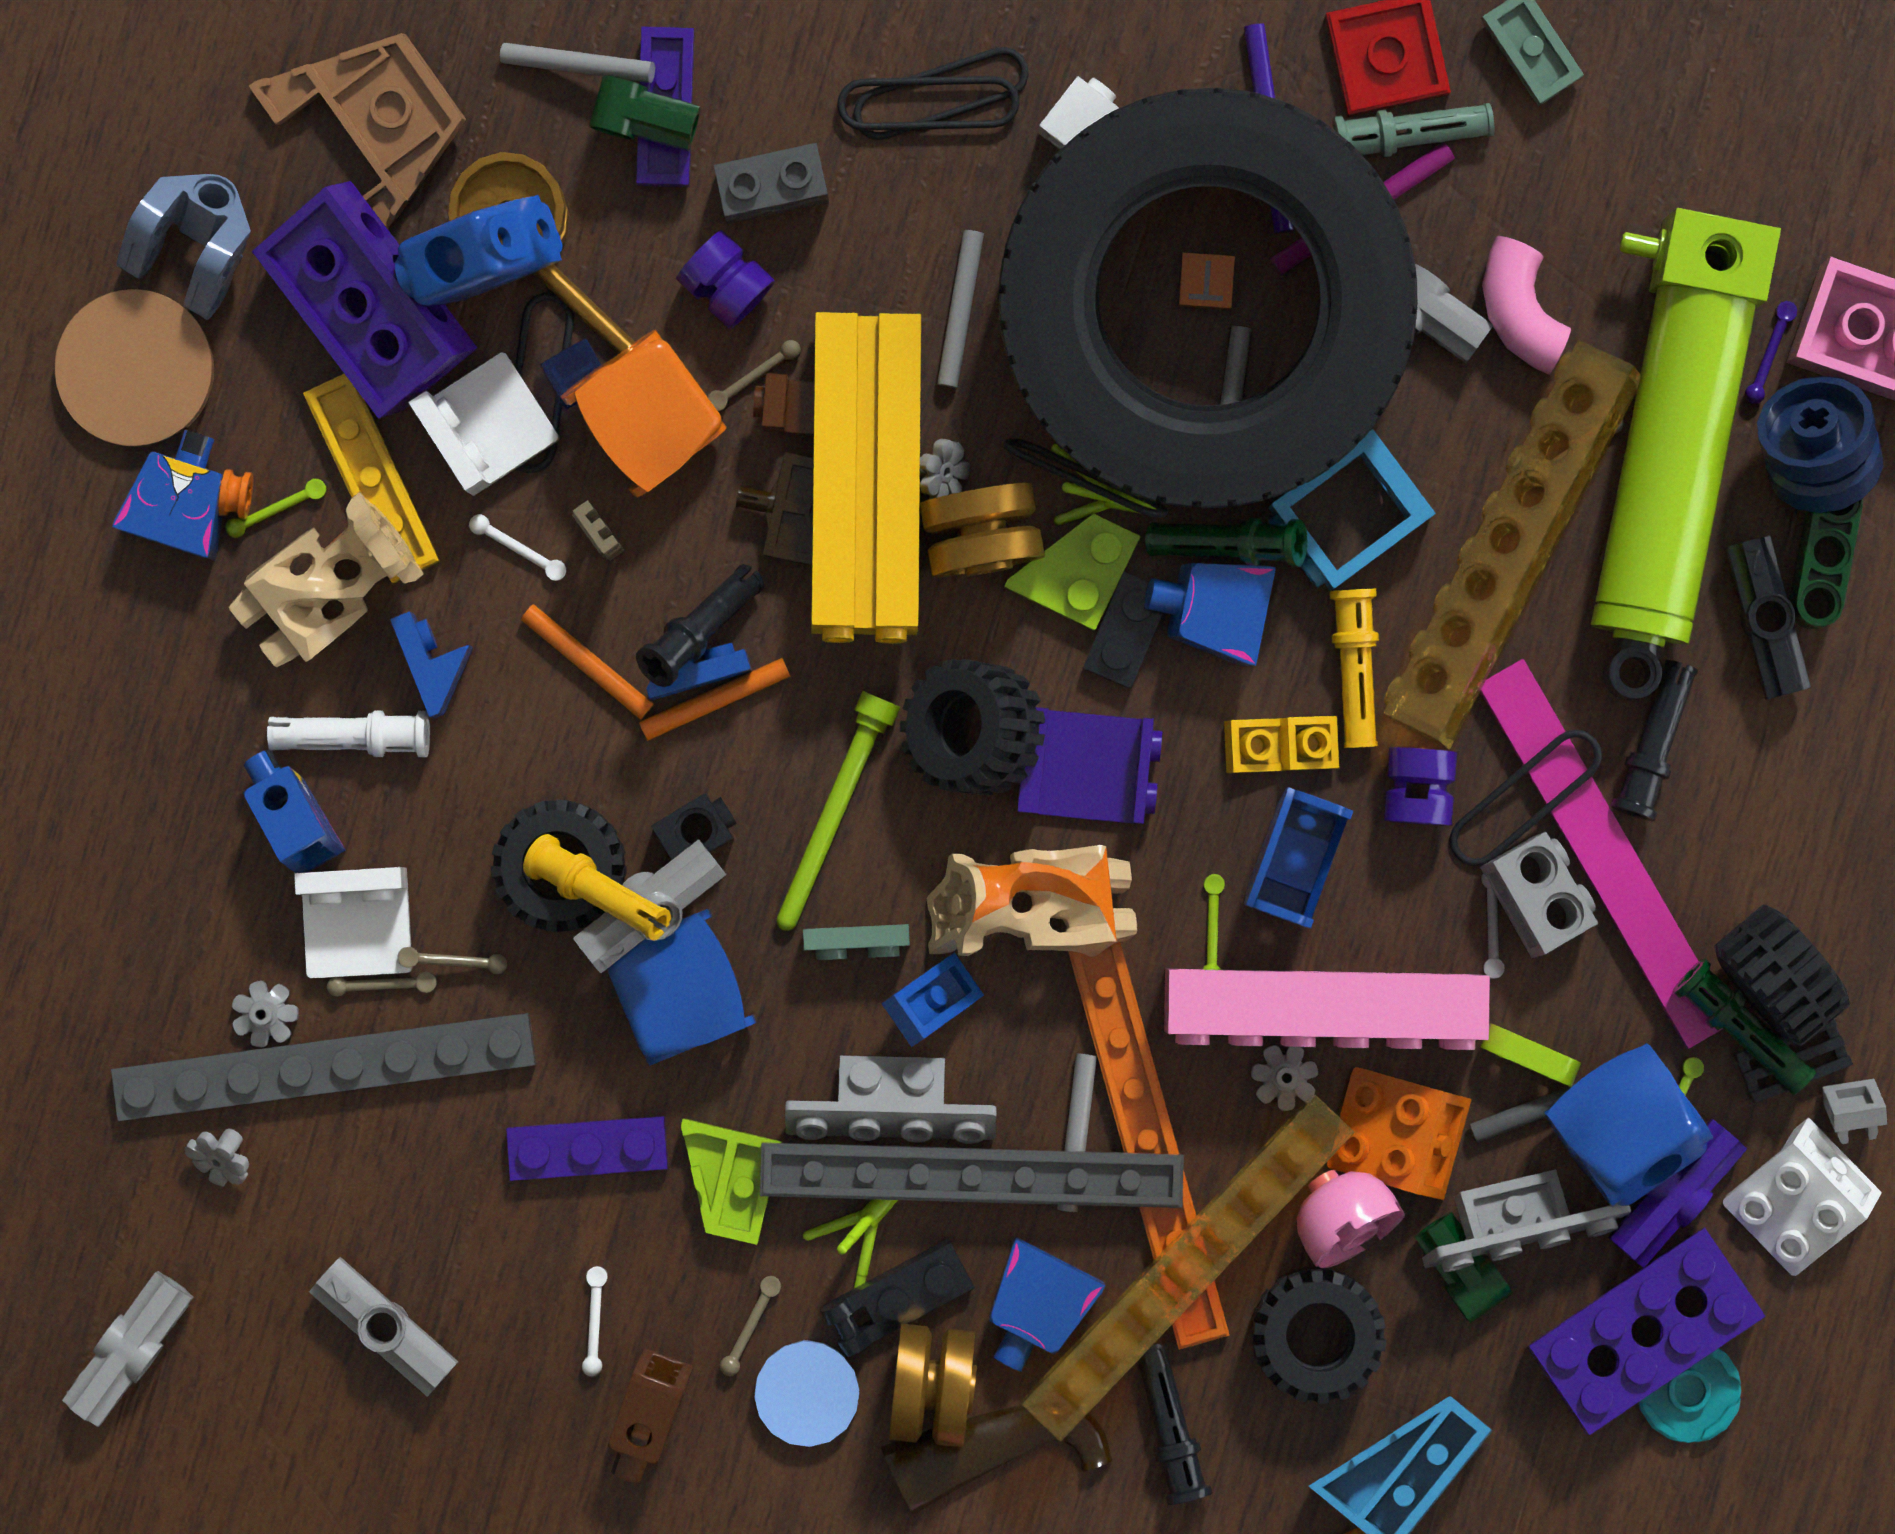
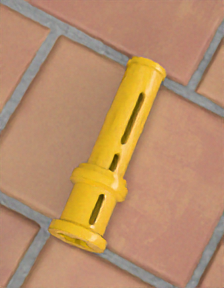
(1355, 640)
(578, 878)

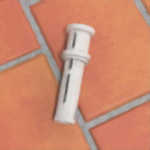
(374, 733)

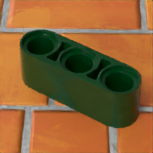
(1830, 581)

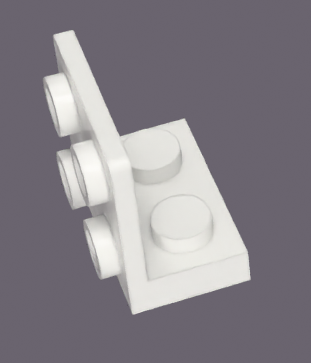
(486, 423)
(354, 921)
(1803, 1199)

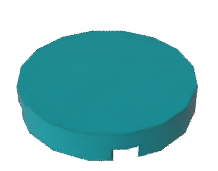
(1703, 1419)

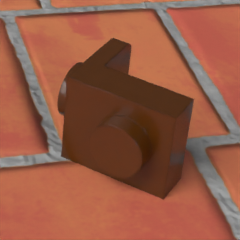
(785, 405)

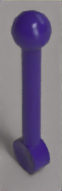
(1785, 313)

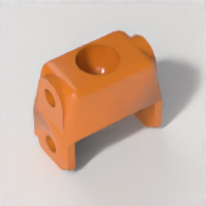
(646, 411)

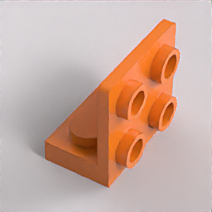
(1401, 1132)

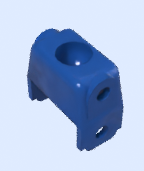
(467, 257)
(1296, 857)
(679, 991)
(1629, 1126)

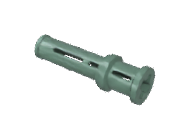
(1475, 122)

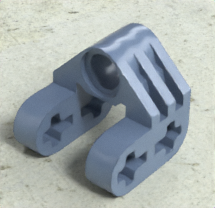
(204, 210)

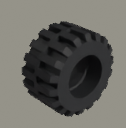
(938, 719)
(553, 818)
(1782, 975)
(1351, 1367)

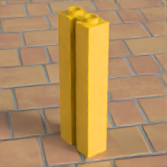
(866, 476)

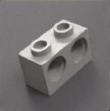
(1528, 902)

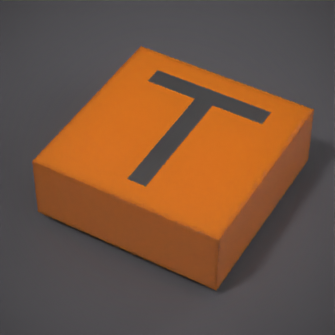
(1206, 281)

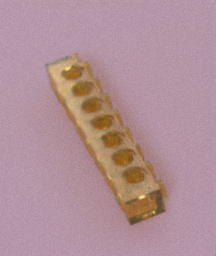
(1516, 573)
(1186, 1267)

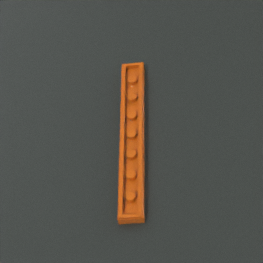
(1140, 1112)

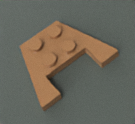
(387, 107)

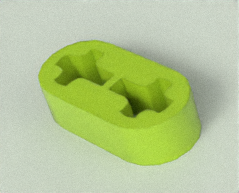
(1531, 1055)

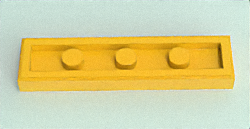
(367, 461)

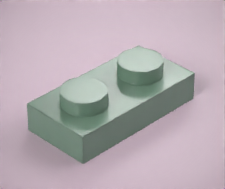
(1532, 48)
(833, 942)

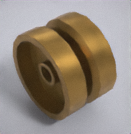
(504, 179)
(983, 539)
(933, 1385)

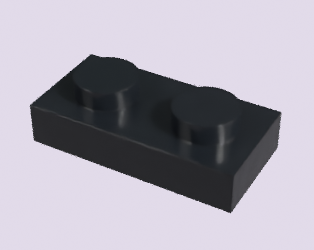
(1123, 633)

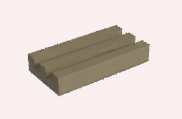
(597, 531)

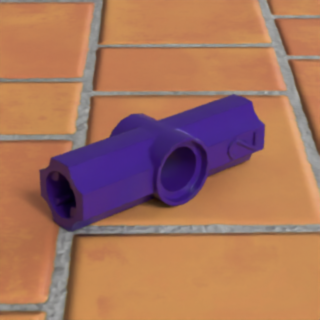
(1677, 1199)

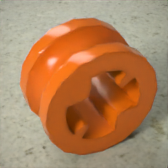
(235, 494)

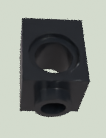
(670, 828)

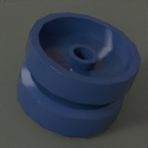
(1820, 444)

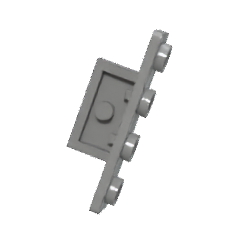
(891, 1100)
(1515, 1214)

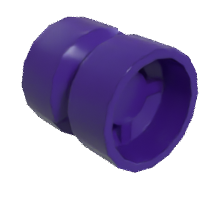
(725, 279)
(1420, 767)

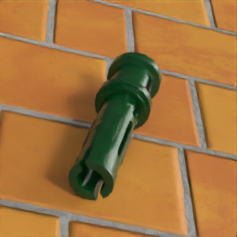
(1249, 541)
(1730, 1003)

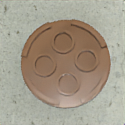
(134, 368)

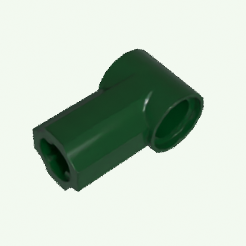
(630, 112)
(1472, 1288)

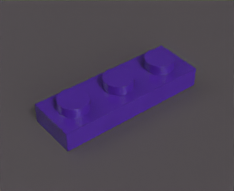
(674, 65)
(587, 1148)

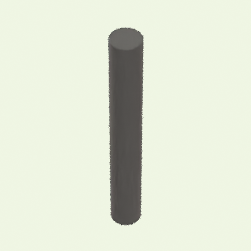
(1514, 1117)

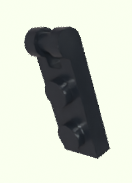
(898, 1296)

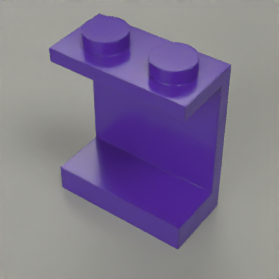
(1092, 768)

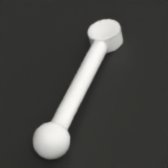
(554, 569)
(596, 1278)

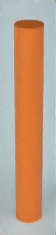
(587, 661)
(714, 699)

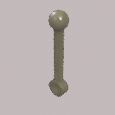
(789, 351)
(410, 957)
(424, 982)
(730, 1364)

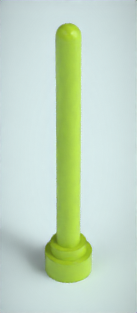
(872, 718)

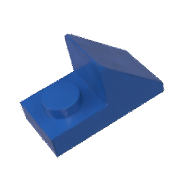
(719, 664)
(436, 676)
(932, 999)

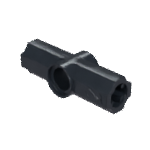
(1758, 583)

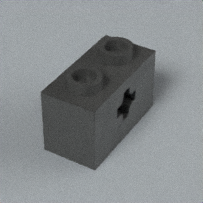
(771, 183)

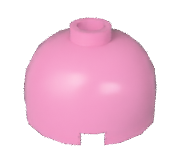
(1344, 1215)

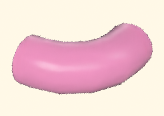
(1514, 306)

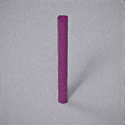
(1396, 185)

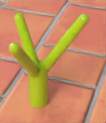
(1092, 508)
(866, 1221)

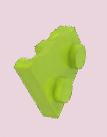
(1078, 571)
(727, 1179)

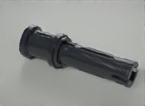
(687, 637)
(1649, 765)
(1176, 1448)

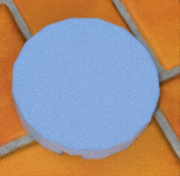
(807, 1393)

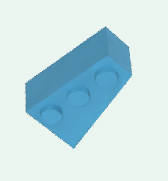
(1406, 1472)

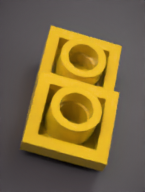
(1281, 744)

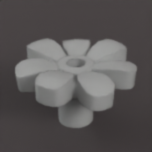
(943, 469)
(276, 1013)
(1272, 1074)
(219, 1157)

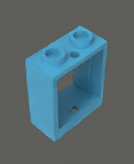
(1395, 483)

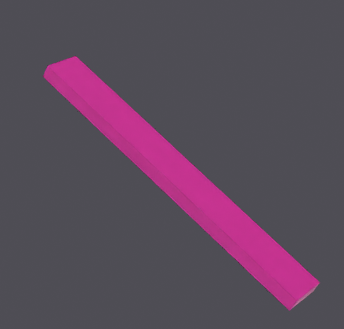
(1598, 845)

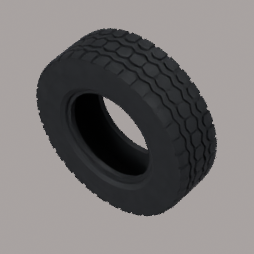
(1179, 448)

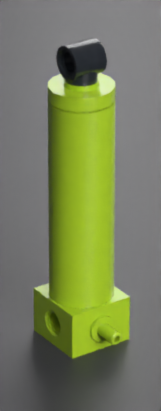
(1678, 432)

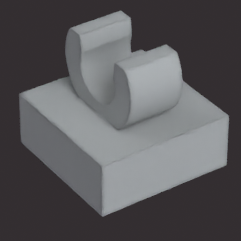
(1855, 1107)

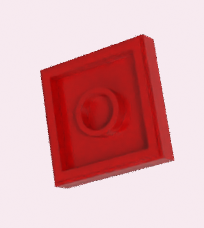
(1387, 55)

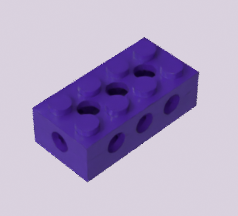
(333, 303)
(1681, 1340)

